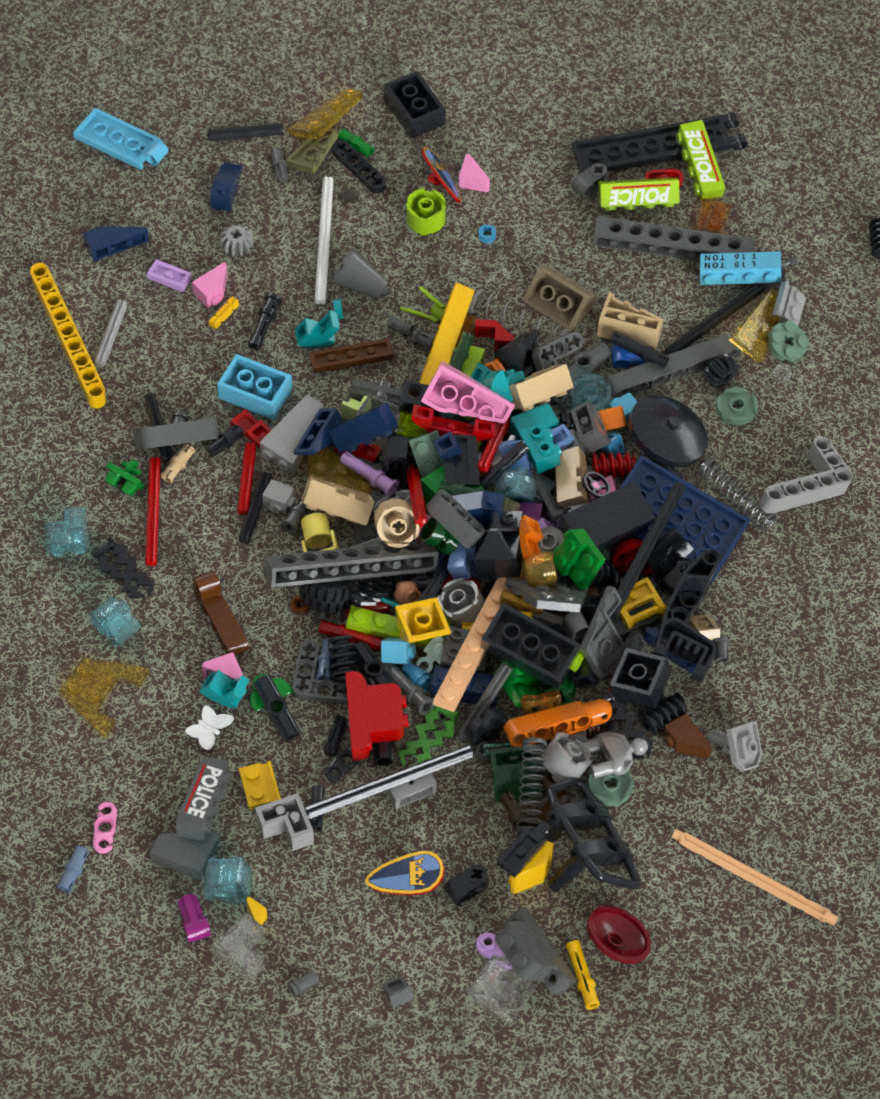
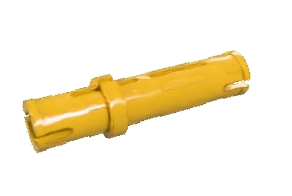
(590, 998)

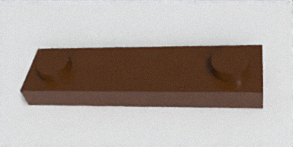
(351, 355)

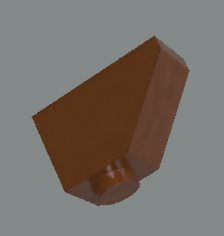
(686, 737)

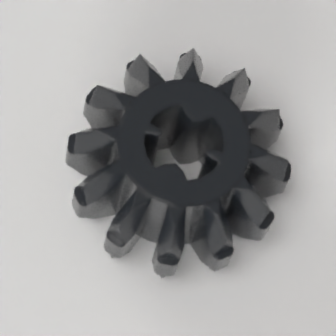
(721, 370)

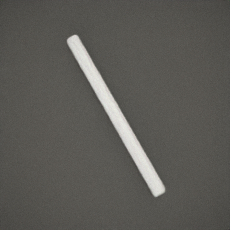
(324, 240)

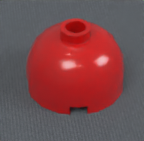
(625, 553)

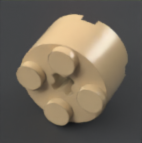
(405, 530)

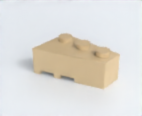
(630, 322)
(540, 387)
(570, 476)
(337, 500)

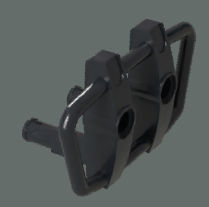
(589, 853)

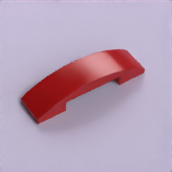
(424, 418)

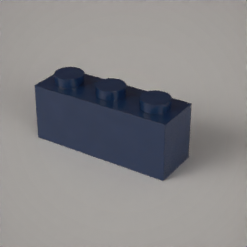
(363, 429)
(473, 691)

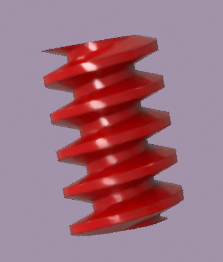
(612, 465)

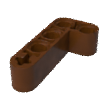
(208, 591)

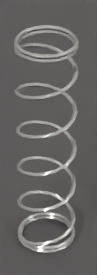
(520, 318)

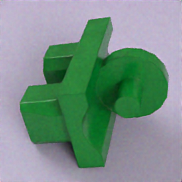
(131, 482)

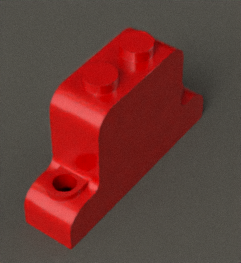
(373, 714)

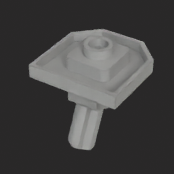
(741, 743)

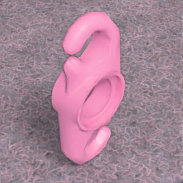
(101, 836)

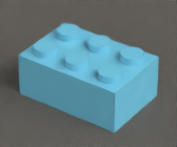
(255, 387)

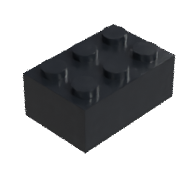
(414, 104)

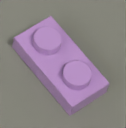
(169, 275)

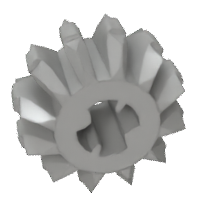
(236, 239)

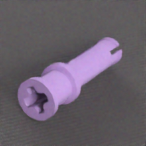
(376, 477)

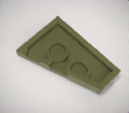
(312, 152)

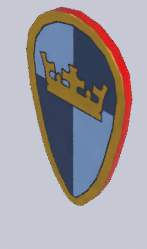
(440, 173)
(408, 874)

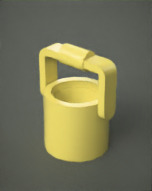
(317, 532)

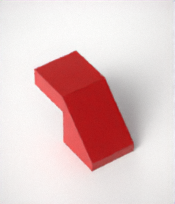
(493, 329)

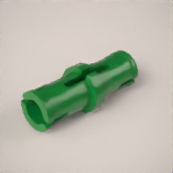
(356, 142)

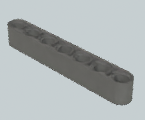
(680, 365)

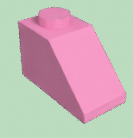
(211, 286)

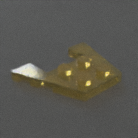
(91, 685)

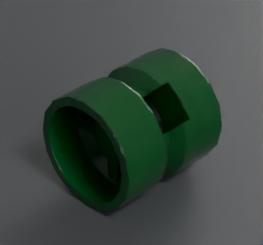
(437, 536)

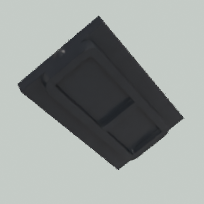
(463, 467)

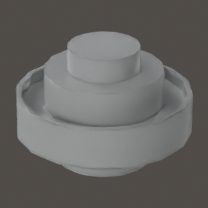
(552, 538)

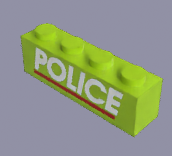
(700, 160)
(638, 192)

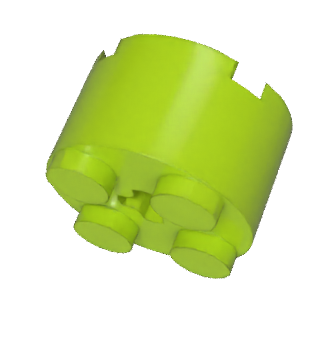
(425, 211)

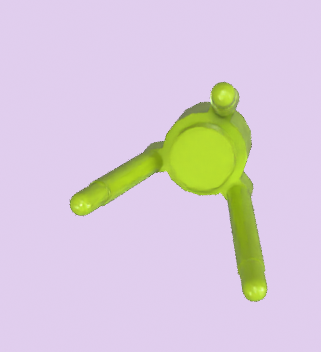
(437, 309)

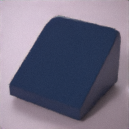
(447, 445)

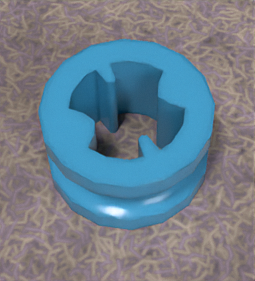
(487, 228)

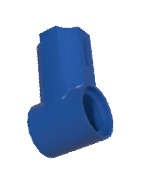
(624, 358)

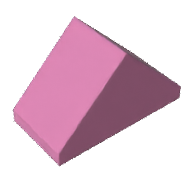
(473, 176)
(225, 663)

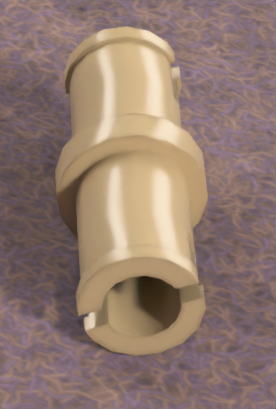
(177, 463)

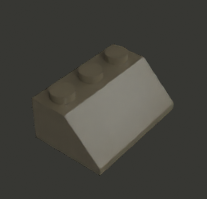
(559, 297)

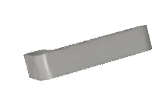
(830, 481)

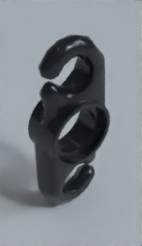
(337, 765)

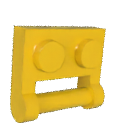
(642, 593)

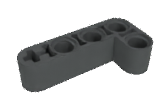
(175, 433)

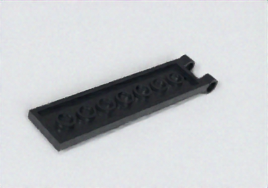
(652, 144)

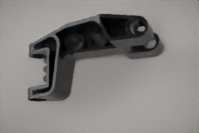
(673, 630)

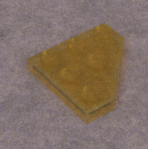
(327, 466)

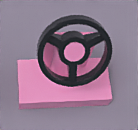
(598, 488)

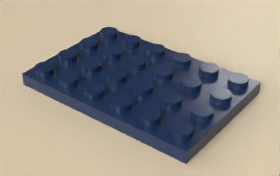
(697, 517)

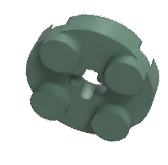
(796, 337)
(734, 416)
(611, 796)

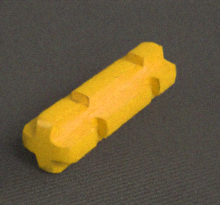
(224, 312)

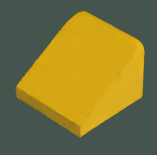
(256, 910)

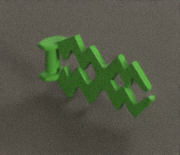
(425, 743)

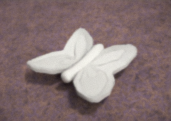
(207, 726)

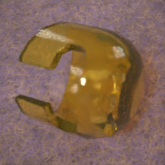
(540, 569)

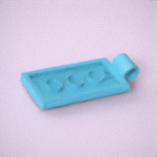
(120, 139)

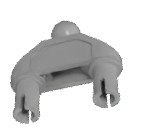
(616, 751)

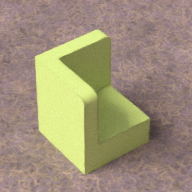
(350, 408)

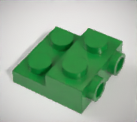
(578, 558)
(520, 684)

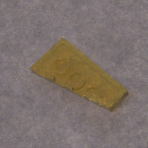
(324, 117)
(753, 333)

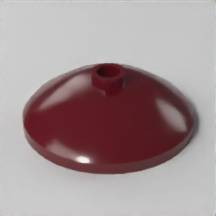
(618, 935)

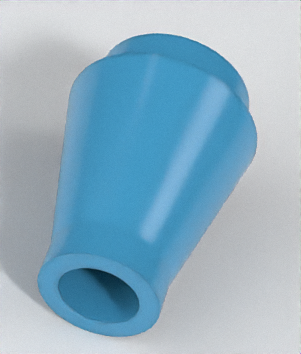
(417, 675)

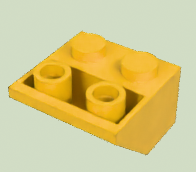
(534, 872)

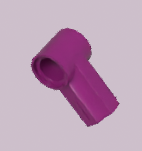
(194, 922)

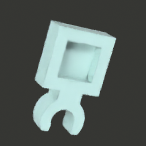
(434, 651)

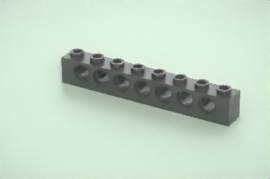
(665, 239)
(349, 564)

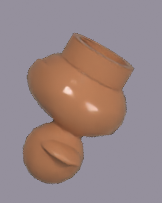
(406, 592)

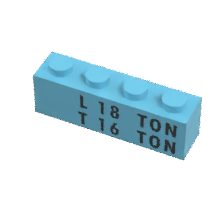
(740, 268)

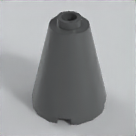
(360, 276)

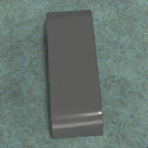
(455, 519)

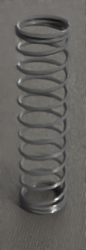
(705, 464)
(531, 748)

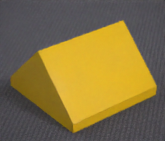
(421, 620)

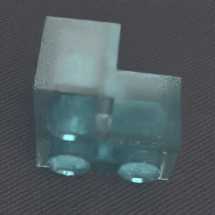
(68, 535)

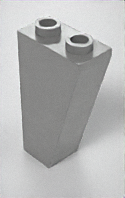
(285, 436)

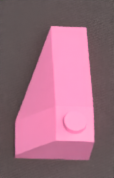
(462, 395)

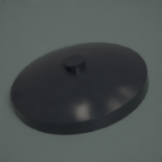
(667, 431)

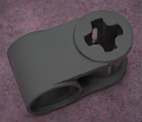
(587, 182)

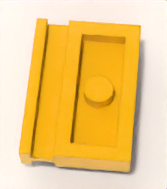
(259, 784)

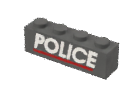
(203, 798)

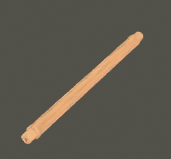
(755, 877)

